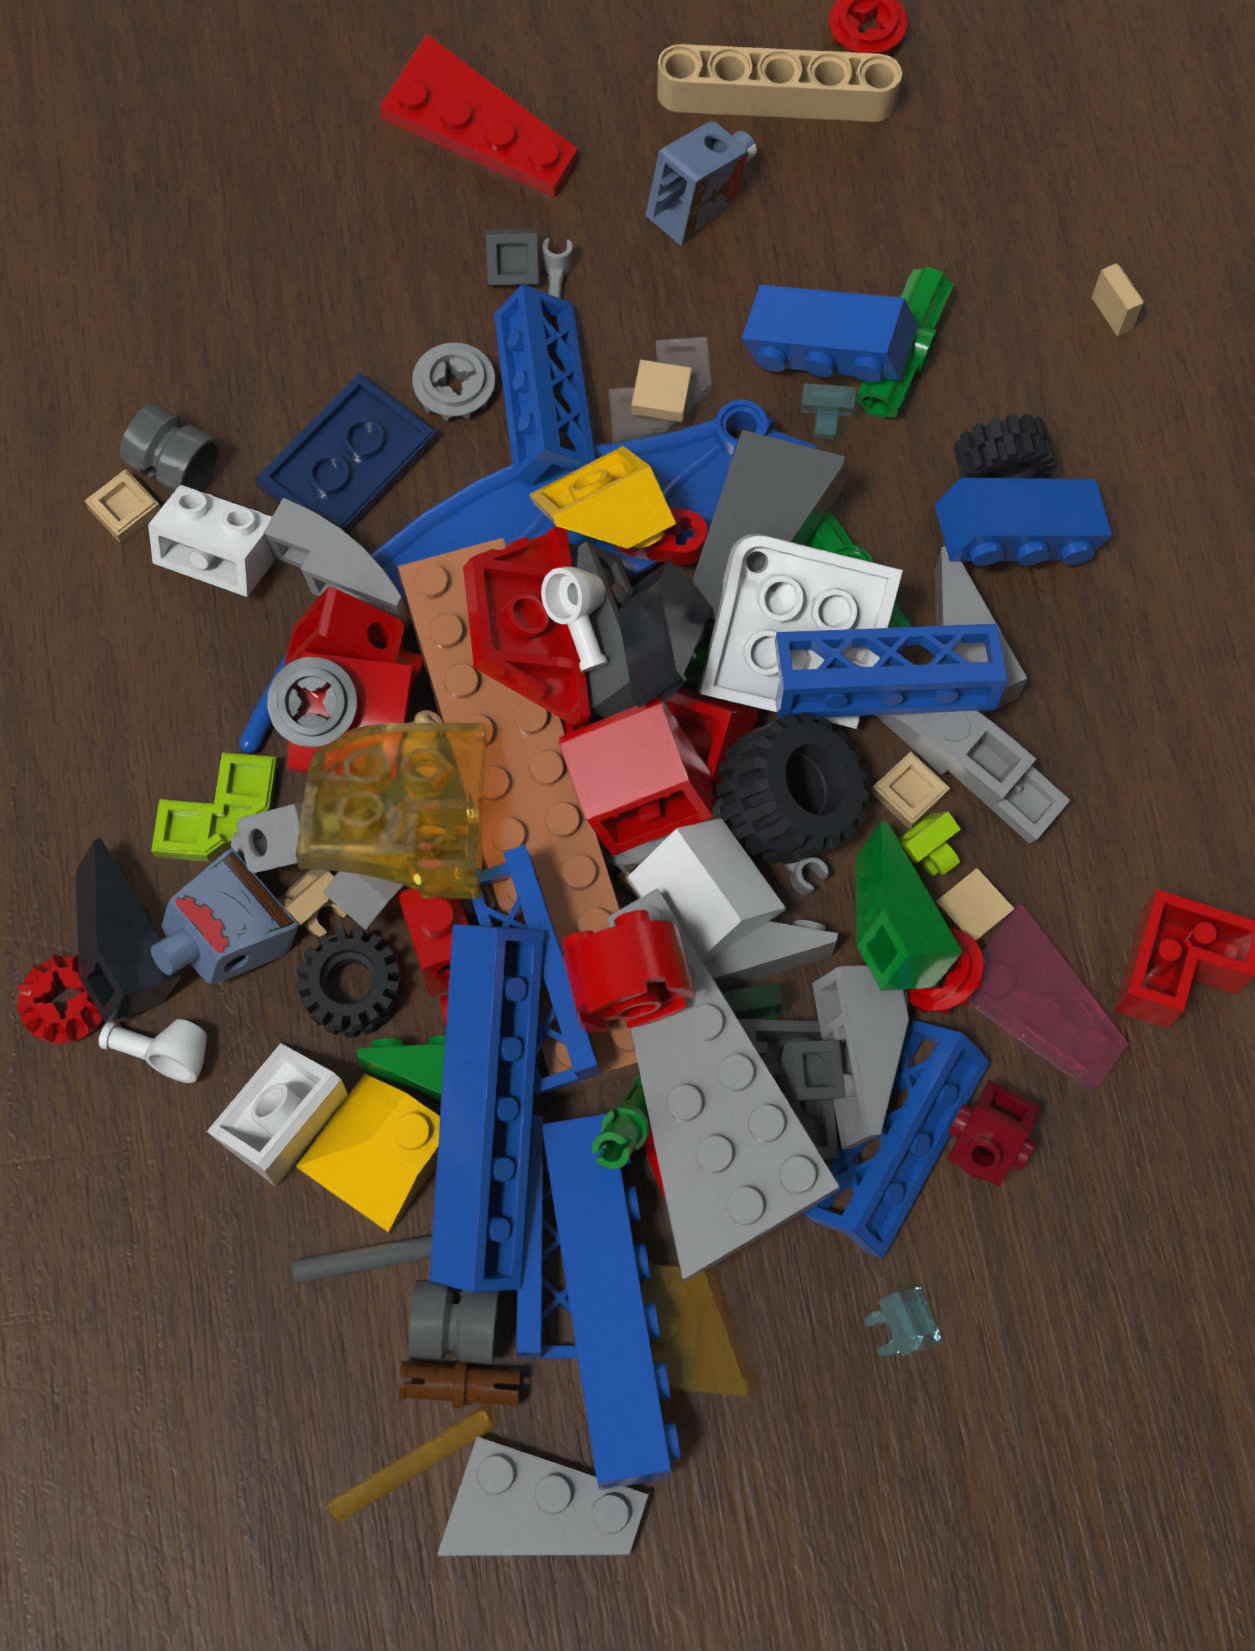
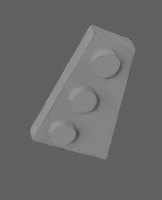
(537, 1508)

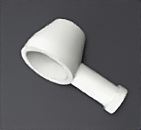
(568, 599)
(174, 1052)

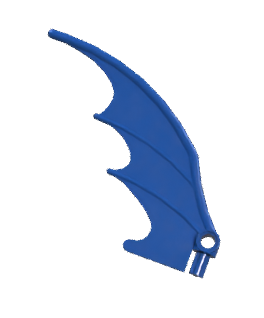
(685, 462)

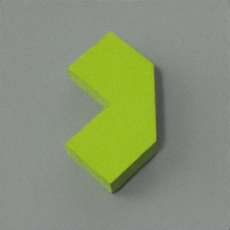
(206, 829)

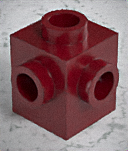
(993, 1134)

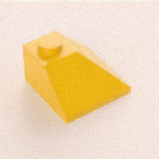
(609, 501)
(376, 1151)

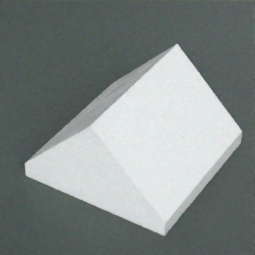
(708, 886)
(279, 1113)

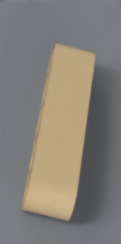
(778, 82)

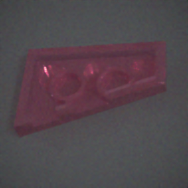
(1045, 1003)

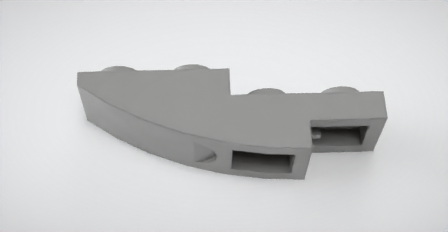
(986, 763)

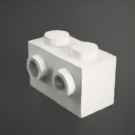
(211, 540)

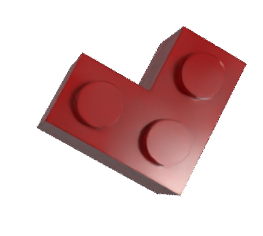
(1180, 944)

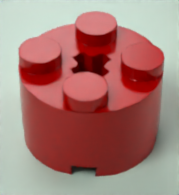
(627, 972)

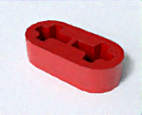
(667, 546)

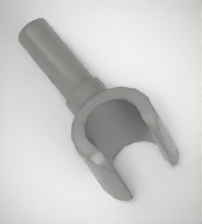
(556, 266)
(796, 878)

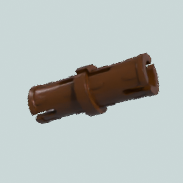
(460, 1384)

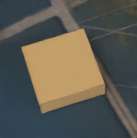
(1117, 299)
(661, 390)
(123, 506)
(910, 790)
(974, 906)

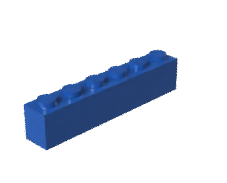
(486, 1108)
(608, 1309)

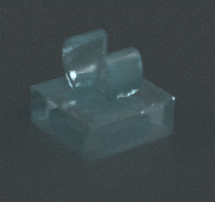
(827, 404)
(909, 1323)

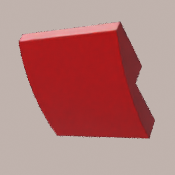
(381, 699)

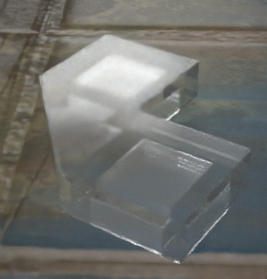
(680, 352)

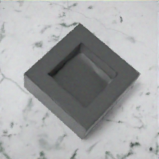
(512, 256)

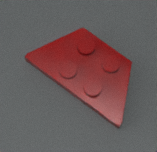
(514, 634)

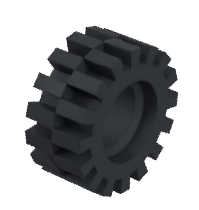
(1006, 449)
(342, 950)

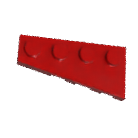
(472, 117)

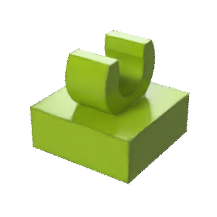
(927, 843)

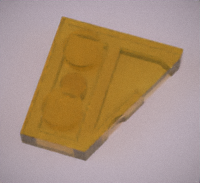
(691, 1335)

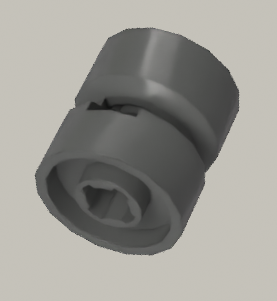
(167, 449)
(453, 1322)

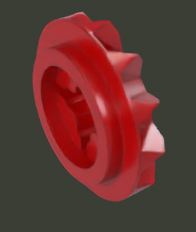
(888, 31)
(958, 983)
(45, 1019)

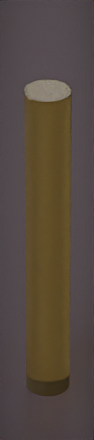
(409, 1466)

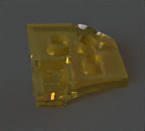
(401, 809)

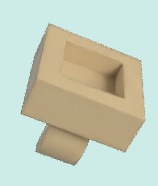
(307, 898)

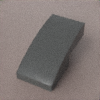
(810, 1082)

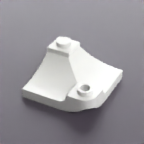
(792, 592)

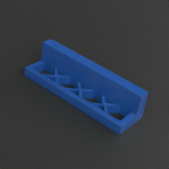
(529, 383)
(893, 688)
(537, 917)
(909, 1139)
(530, 1295)

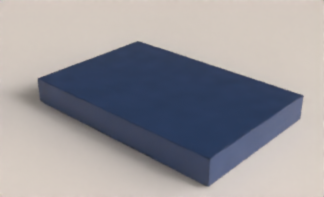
(348, 455)

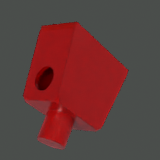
(351, 629)
(430, 932)

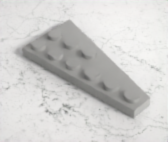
(719, 1124)

